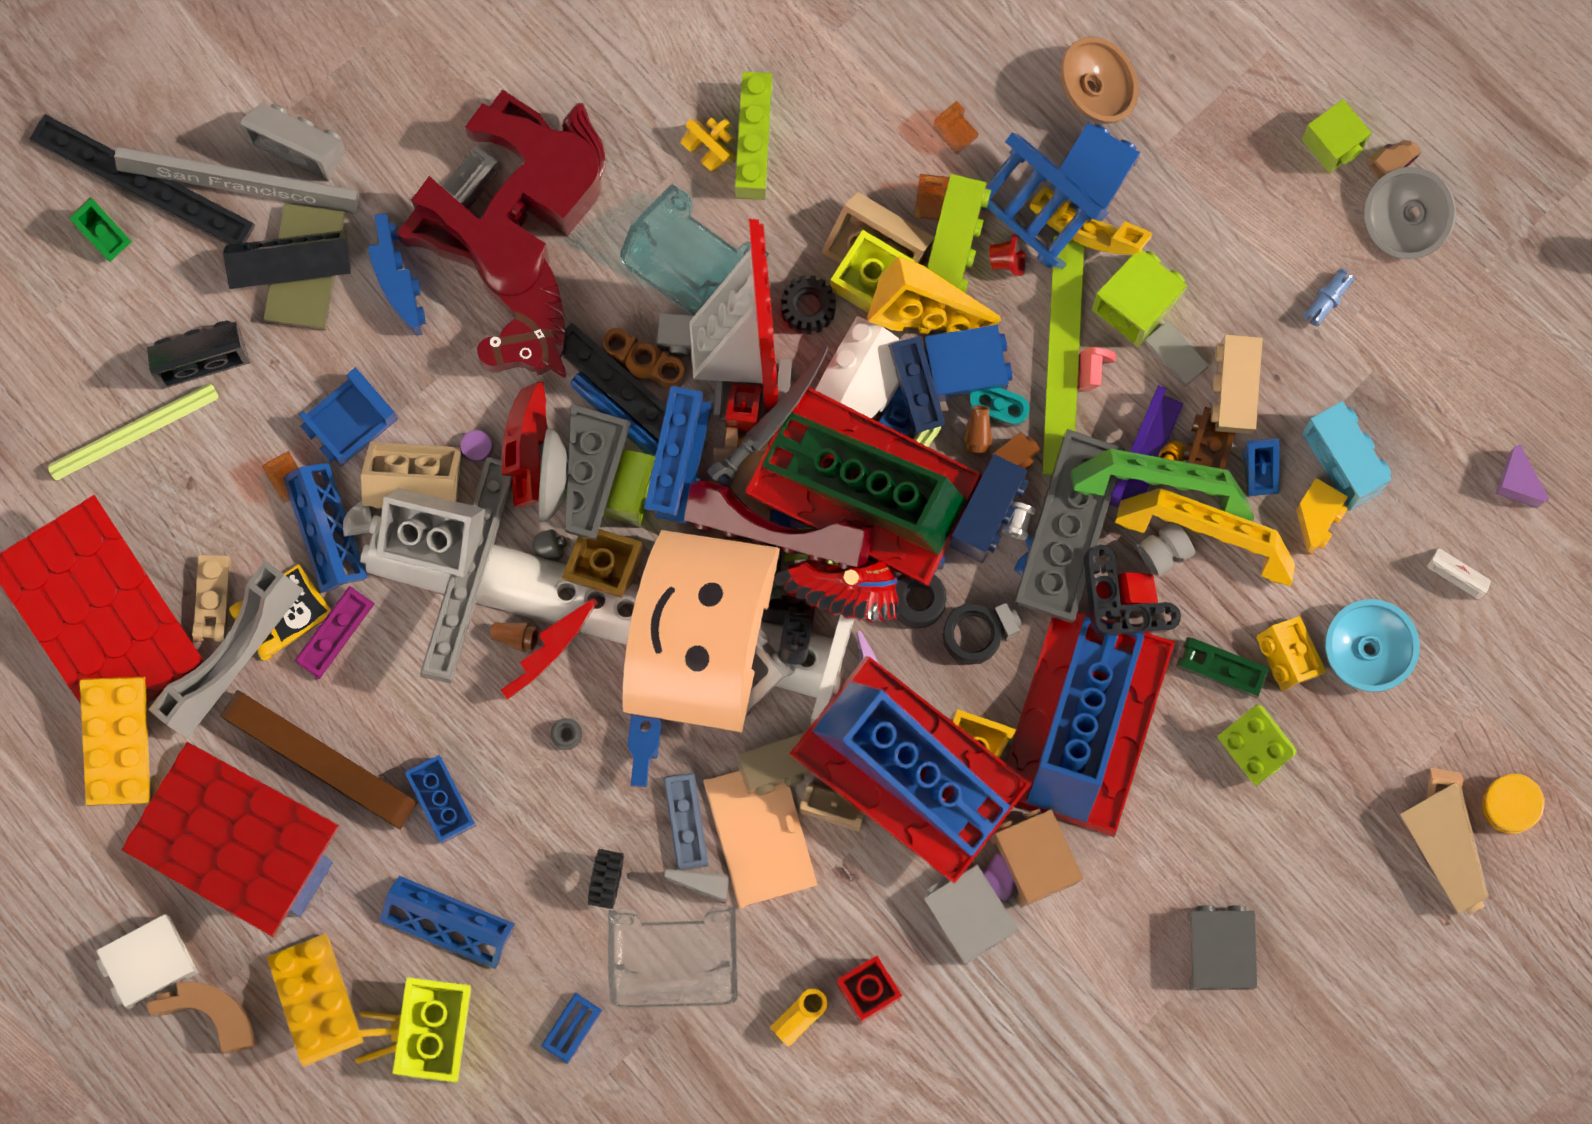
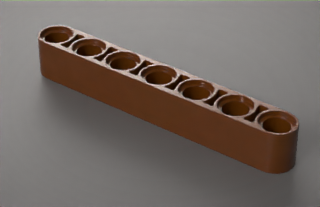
(318, 759)

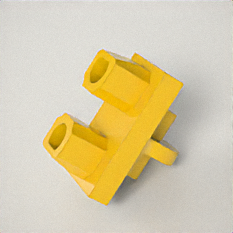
(699, 134)

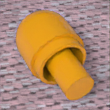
(1173, 450)

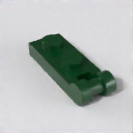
(1223, 667)

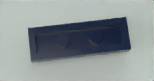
(917, 384)

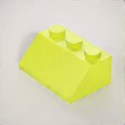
(432, 1030)

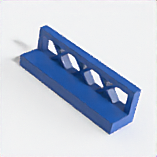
(318, 527)
(447, 915)

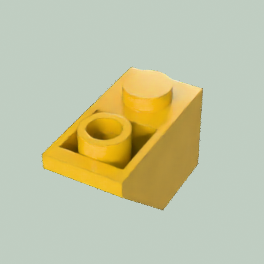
(1317, 512)

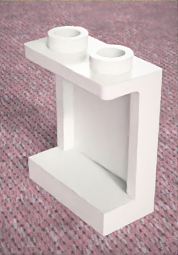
(145, 961)

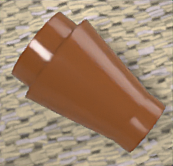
(978, 430)
(516, 635)

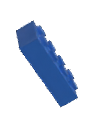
(440, 799)

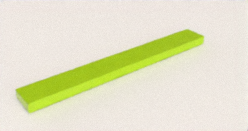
(1063, 352)

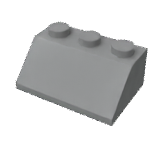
(293, 140)
(429, 531)

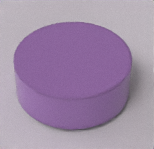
(476, 446)

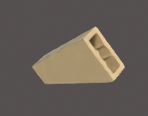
(1448, 844)

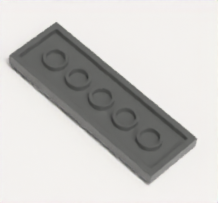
(1064, 533)

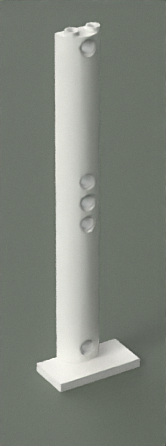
(532, 589)

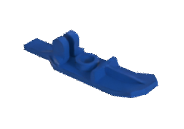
(643, 747)

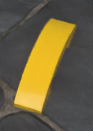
(1094, 234)

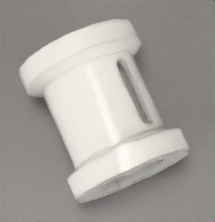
(1019, 522)

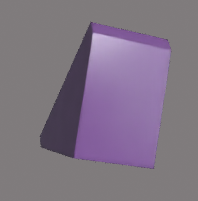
(1520, 480)

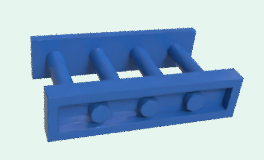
(1065, 190)
(678, 453)

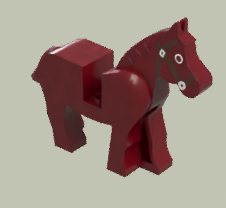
(556, 185)

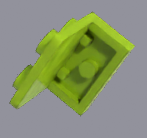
(1257, 744)

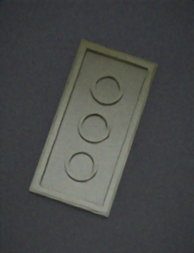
(308, 300)

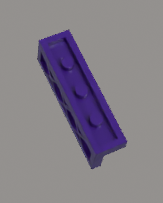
(1149, 441)

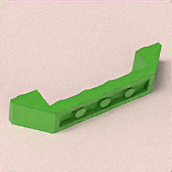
(1095, 473)

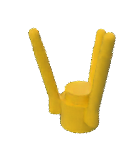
(393, 1031)

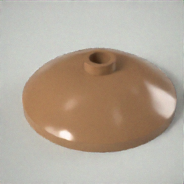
(1099, 80)

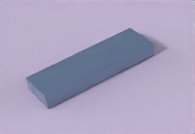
(686, 821)

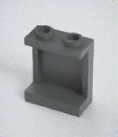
(1223, 948)

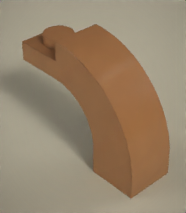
(229, 1017)

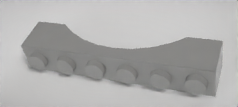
(264, 604)

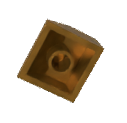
(604, 564)

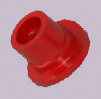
(1008, 256)

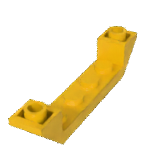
(1201, 518)

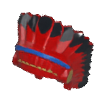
(852, 592)

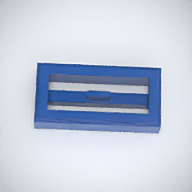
(582, 1034)

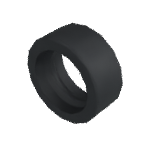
(982, 612)

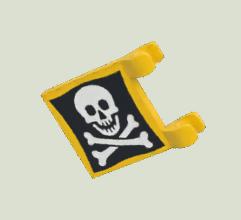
(302, 616)

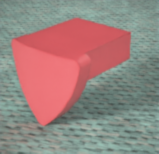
(1091, 367)

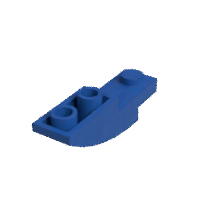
(396, 284)

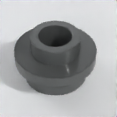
(561, 725)

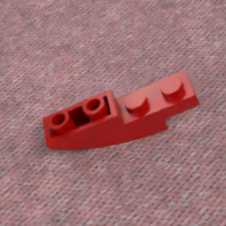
(520, 450)

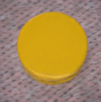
(1512, 803)

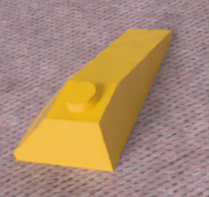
(923, 300)

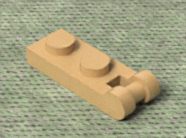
(212, 597)

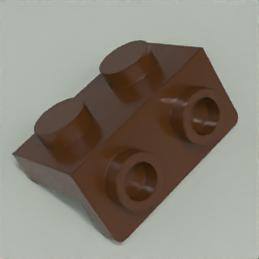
(1210, 446)

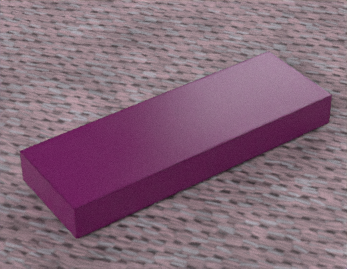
(334, 632)

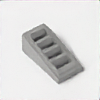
(707, 884)

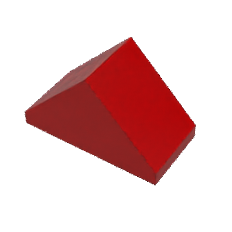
(743, 406)
(1133, 588)

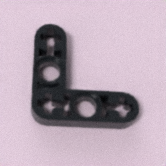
(1112, 607)
(794, 615)

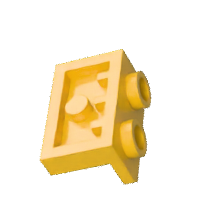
(1290, 653)

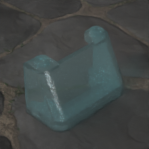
(678, 252)

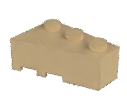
(1237, 384)

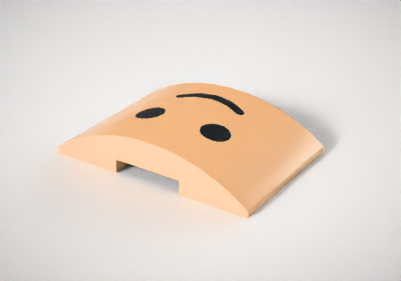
(697, 630)

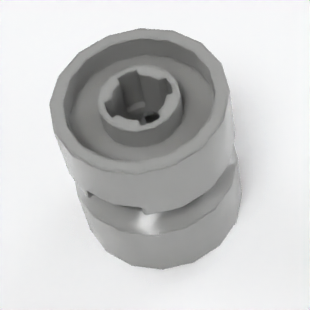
(1168, 547)

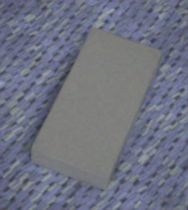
(1176, 353)

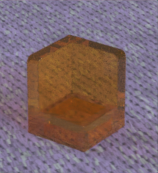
(955, 128)
(930, 196)
(277, 469)

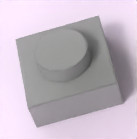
(1009, 621)

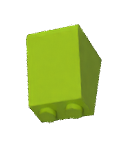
(1139, 296)
(630, 488)

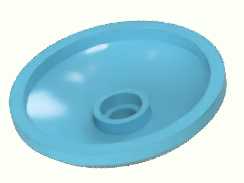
(1387, 631)

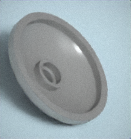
(1390, 208)
(553, 476)

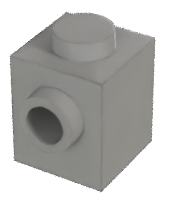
(674, 334)

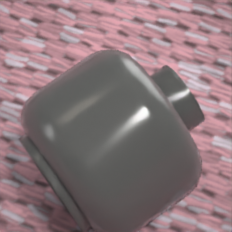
(549, 545)

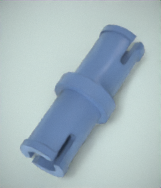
(1328, 297)

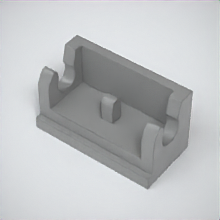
(472, 177)

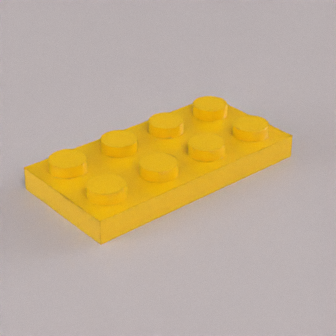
(115, 740)
(314, 999)

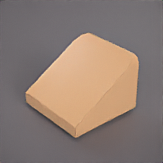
(1441, 779)

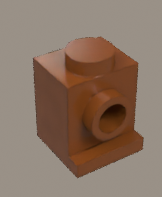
(1019, 451)

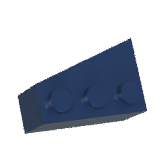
(989, 508)

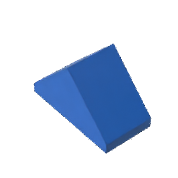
(1261, 466)

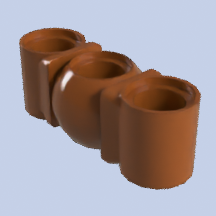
(634, 348)

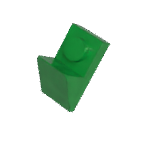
(99, 229)

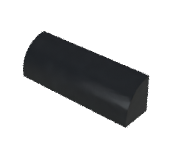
(287, 259)

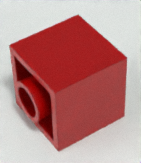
(869, 989)

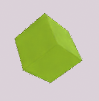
(1336, 136)

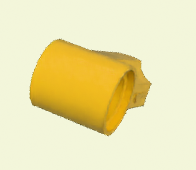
(797, 1018)

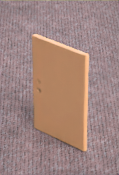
(757, 842)

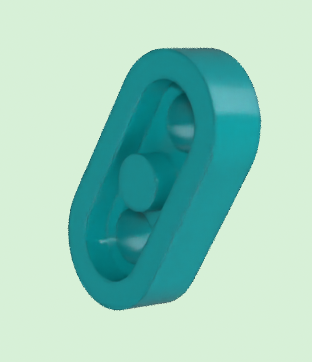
(999, 404)

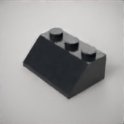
(197, 354)

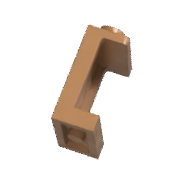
(1037, 856)

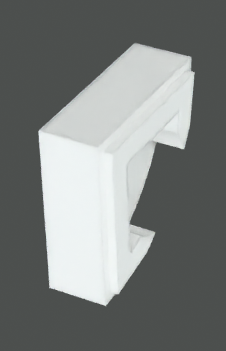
(357, 520)

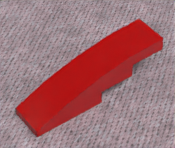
(556, 641)

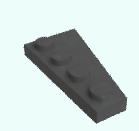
(592, 466)

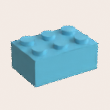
(1347, 455)

